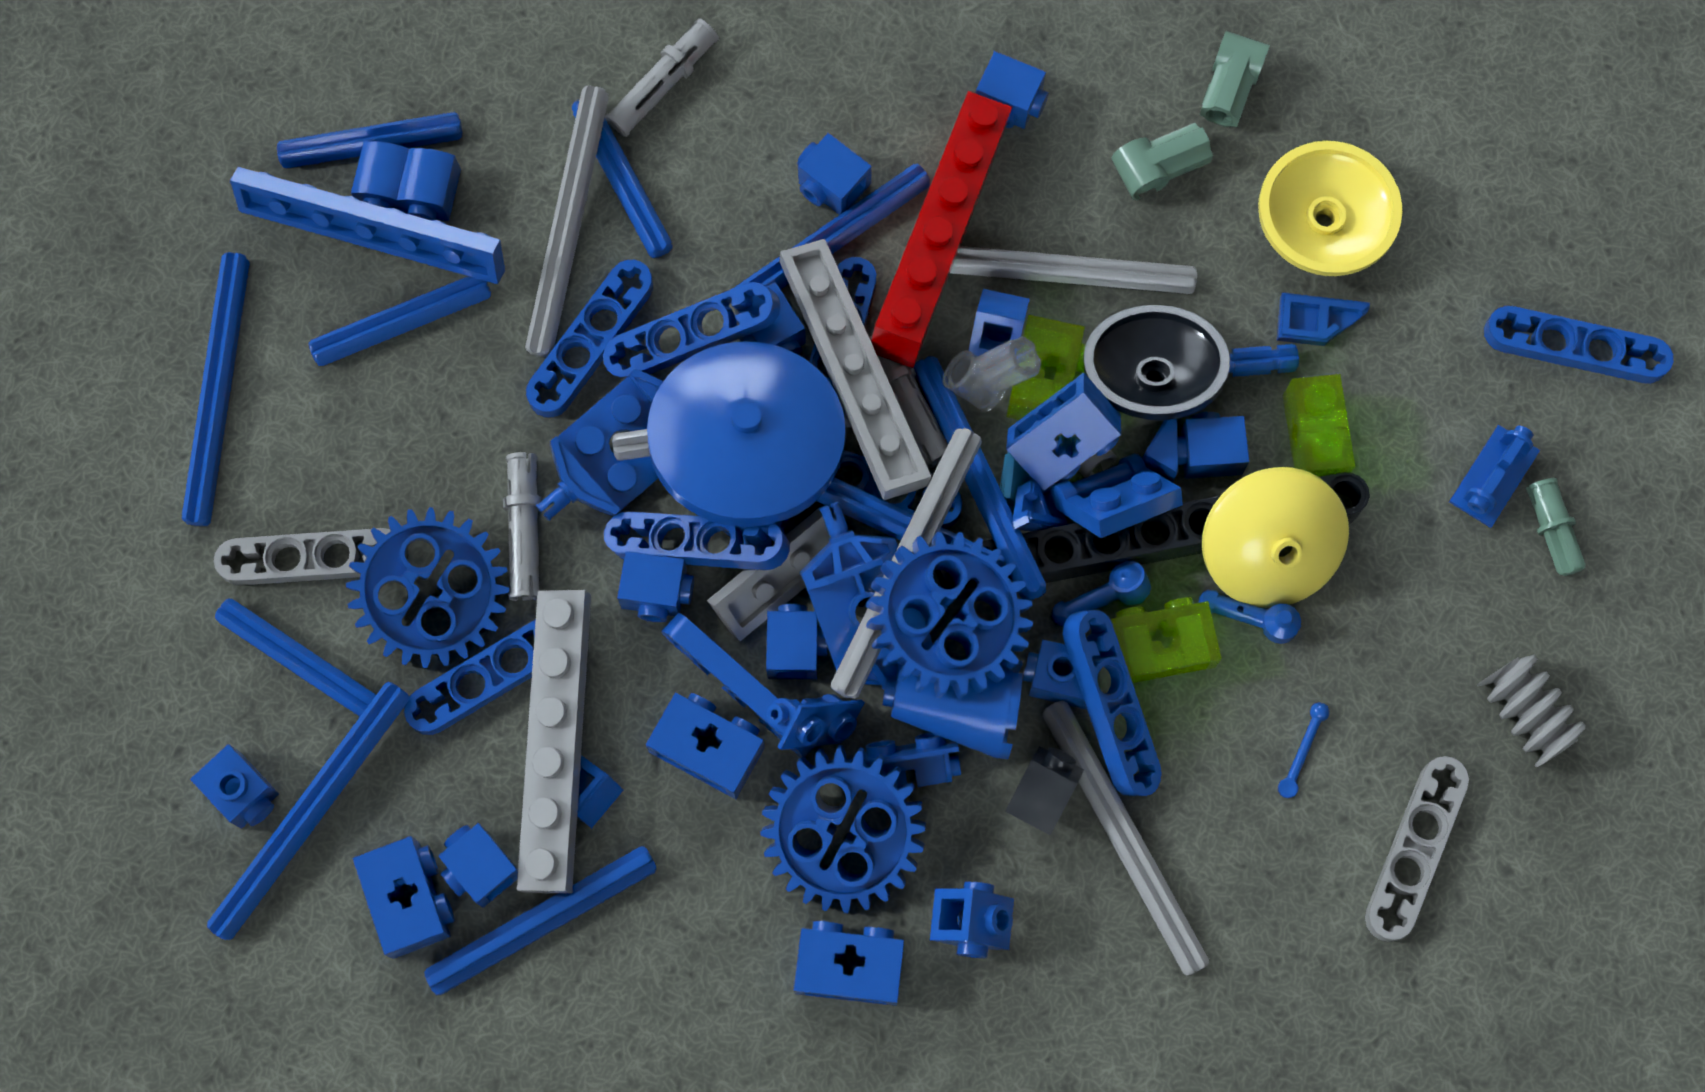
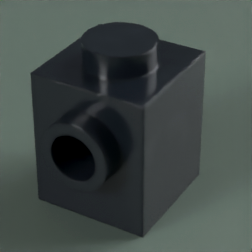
(1045, 789)

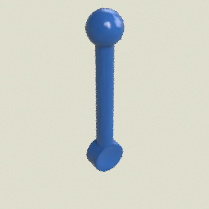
(1288, 787)

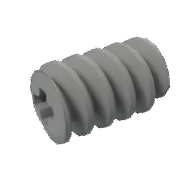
(1533, 708)

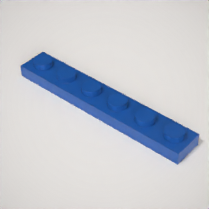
(368, 225)

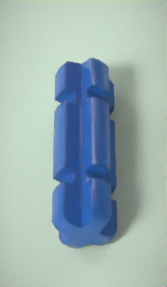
(1263, 359)

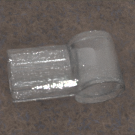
(986, 377)

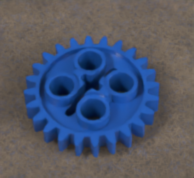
(388, 564)
(985, 642)
(804, 808)

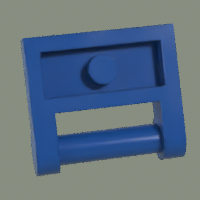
(1116, 497)

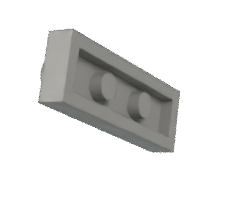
(748, 596)

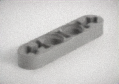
(311, 564)
(1422, 851)

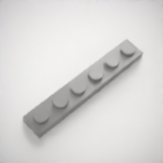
(855, 370)
(554, 742)

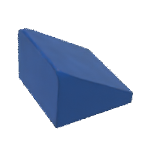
(1163, 451)
(596, 792)

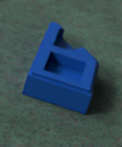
(1315, 318)
(1035, 509)

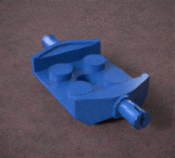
(584, 455)
(841, 579)

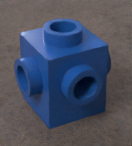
(982, 919)

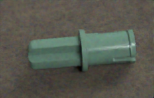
(1556, 526)

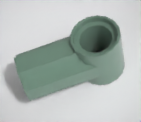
(1235, 70)
(1154, 163)

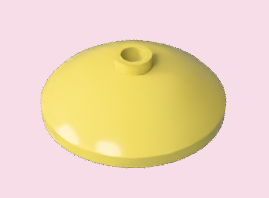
(1333, 182)
(1260, 519)

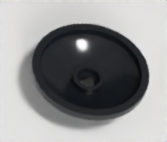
(1160, 346)

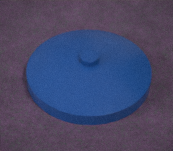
(746, 434)

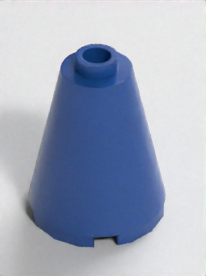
(973, 721)

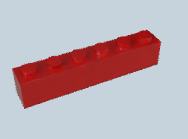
(939, 229)

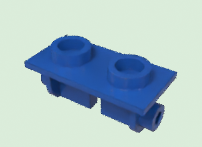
(1495, 474)
(814, 720)
(926, 756)

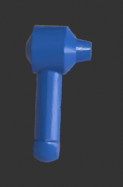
(1126, 582)
(1278, 623)

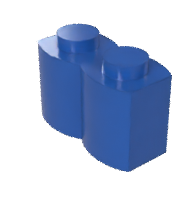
(407, 179)

